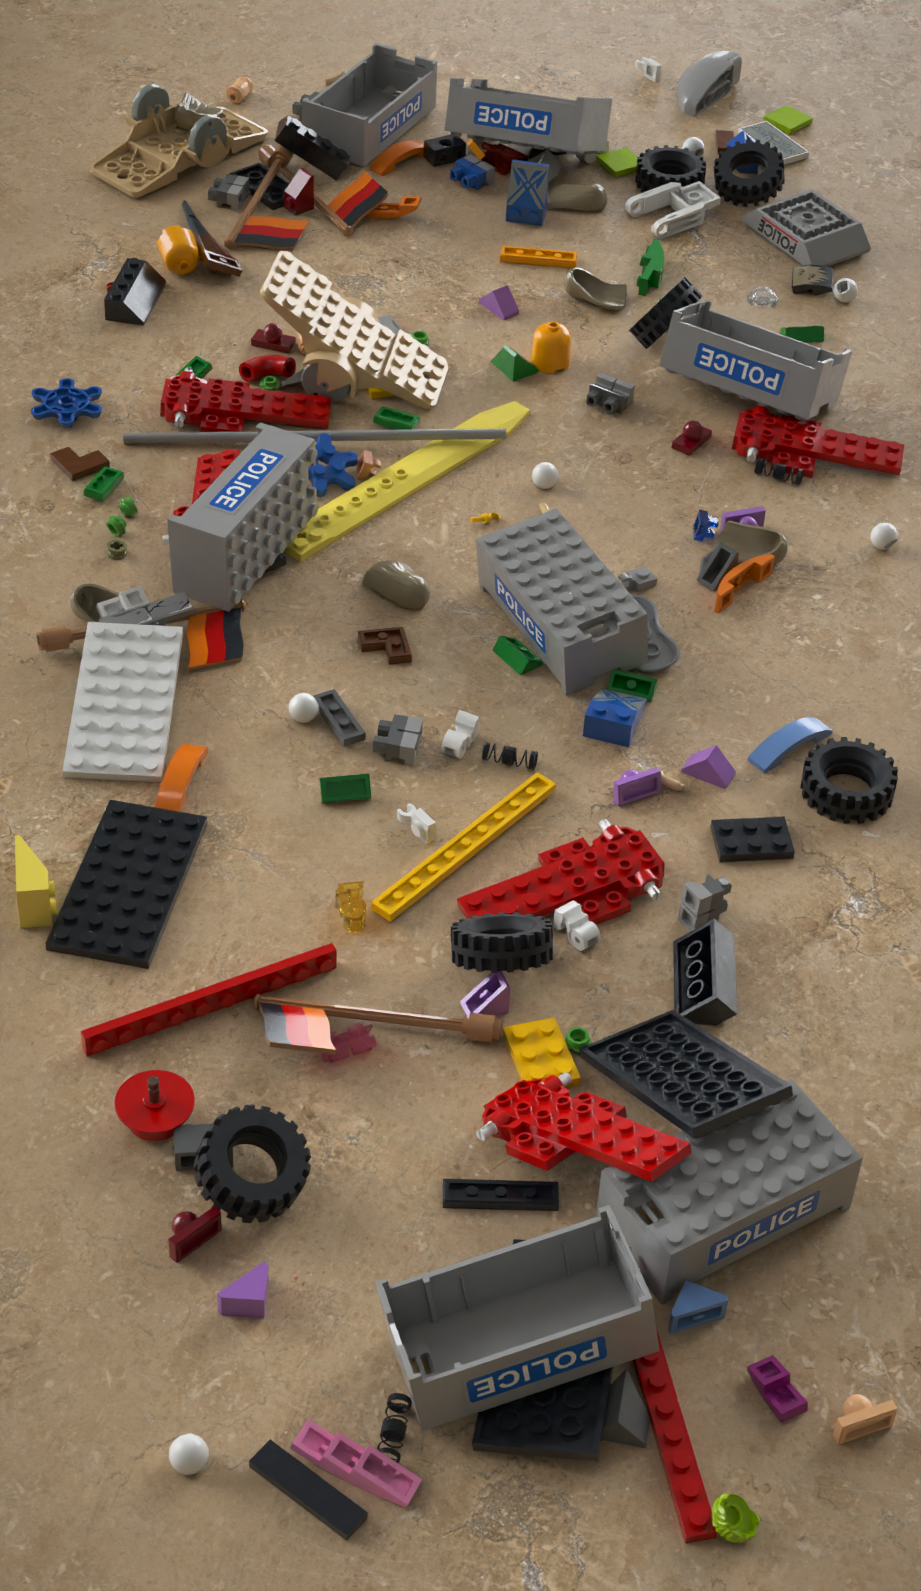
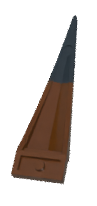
(210, 252)

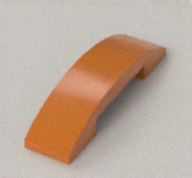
(386, 160)
(393, 210)
(752, 569)
(179, 775)

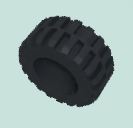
(272, 1135)

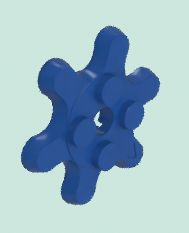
(66, 402)
(335, 472)

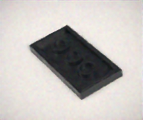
(274, 195)

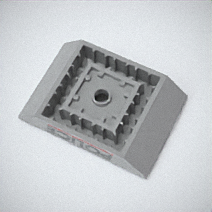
(810, 229)

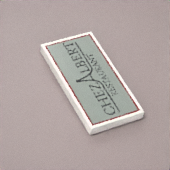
(767, 132)

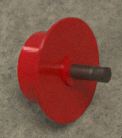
(154, 1104)

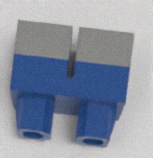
(472, 172)

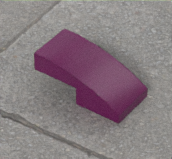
(775, 1388)

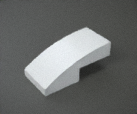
(126, 600)

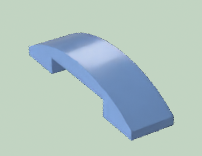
(788, 738)

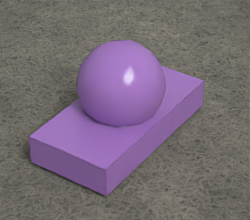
(750, 516)
(636, 785)

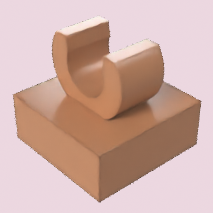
(365, 466)

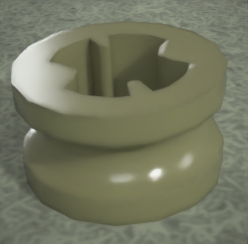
(116, 549)

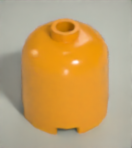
(178, 250)
(551, 348)

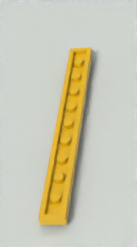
(462, 847)

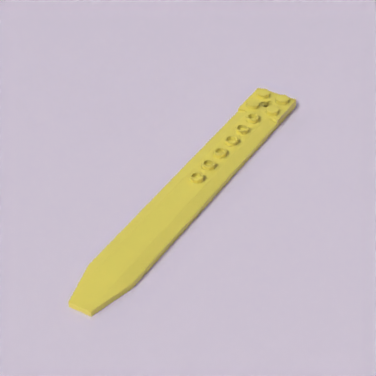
(400, 481)

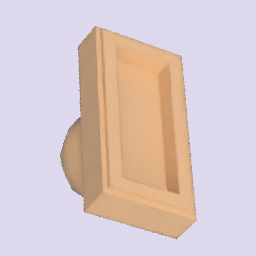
(863, 1418)

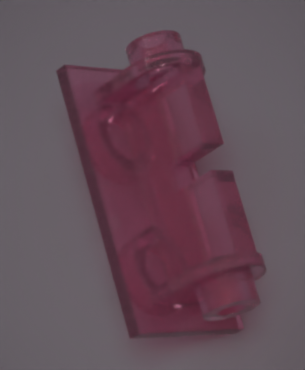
(356, 1037)

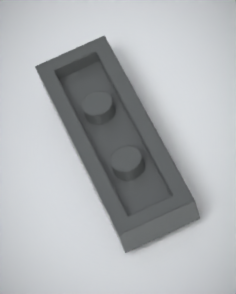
(339, 718)

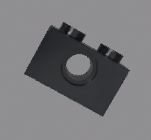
(444, 150)

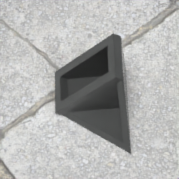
(716, 565)
(626, 1415)

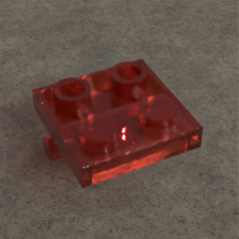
(501, 157)

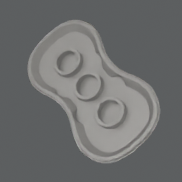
(662, 649)

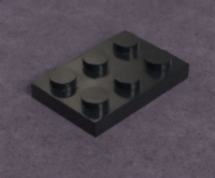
(752, 839)

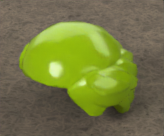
(734, 1518)

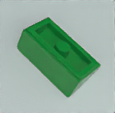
(804, 333)
(516, 655)
(632, 684)

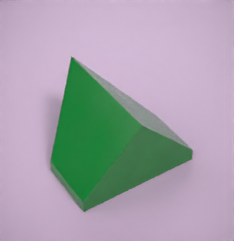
(513, 364)

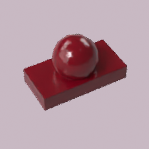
(273, 339)
(692, 437)
(193, 1232)

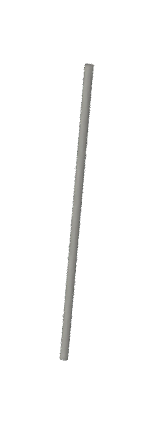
(338, 435)

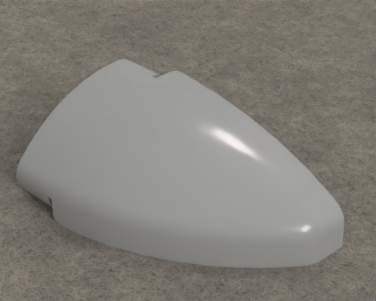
(708, 81)

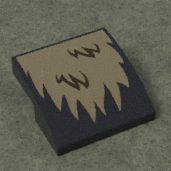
(813, 277)

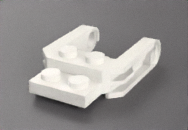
(687, 201)

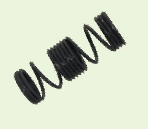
(778, 472)
(509, 756)
(392, 1428)

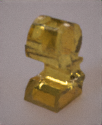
(351, 905)

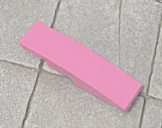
(354, 1464)

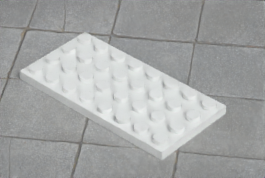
(123, 702)

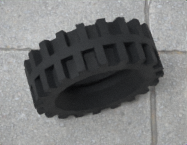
(657, 164)
(749, 189)
(658, 318)
(854, 760)
(502, 942)

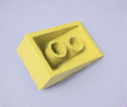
(33, 888)

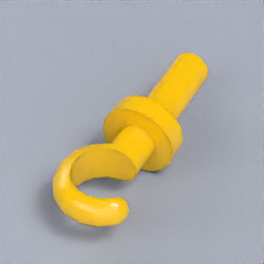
(485, 518)

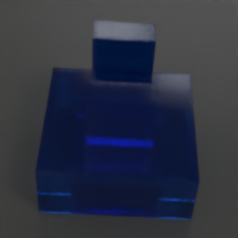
(701, 525)

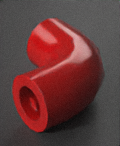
(267, 366)

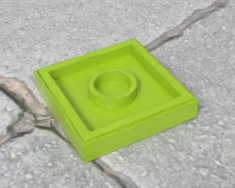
(788, 119)
(618, 162)

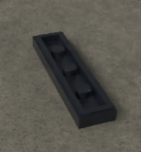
(501, 1194)
(308, 1489)

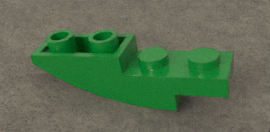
(652, 268)

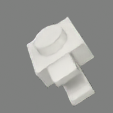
(651, 68)
(421, 823)

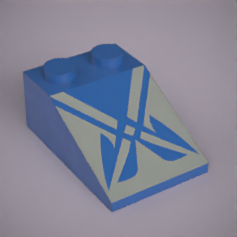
(527, 193)
(613, 717)

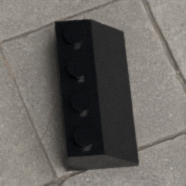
(311, 147)
(133, 293)
(705, 974)

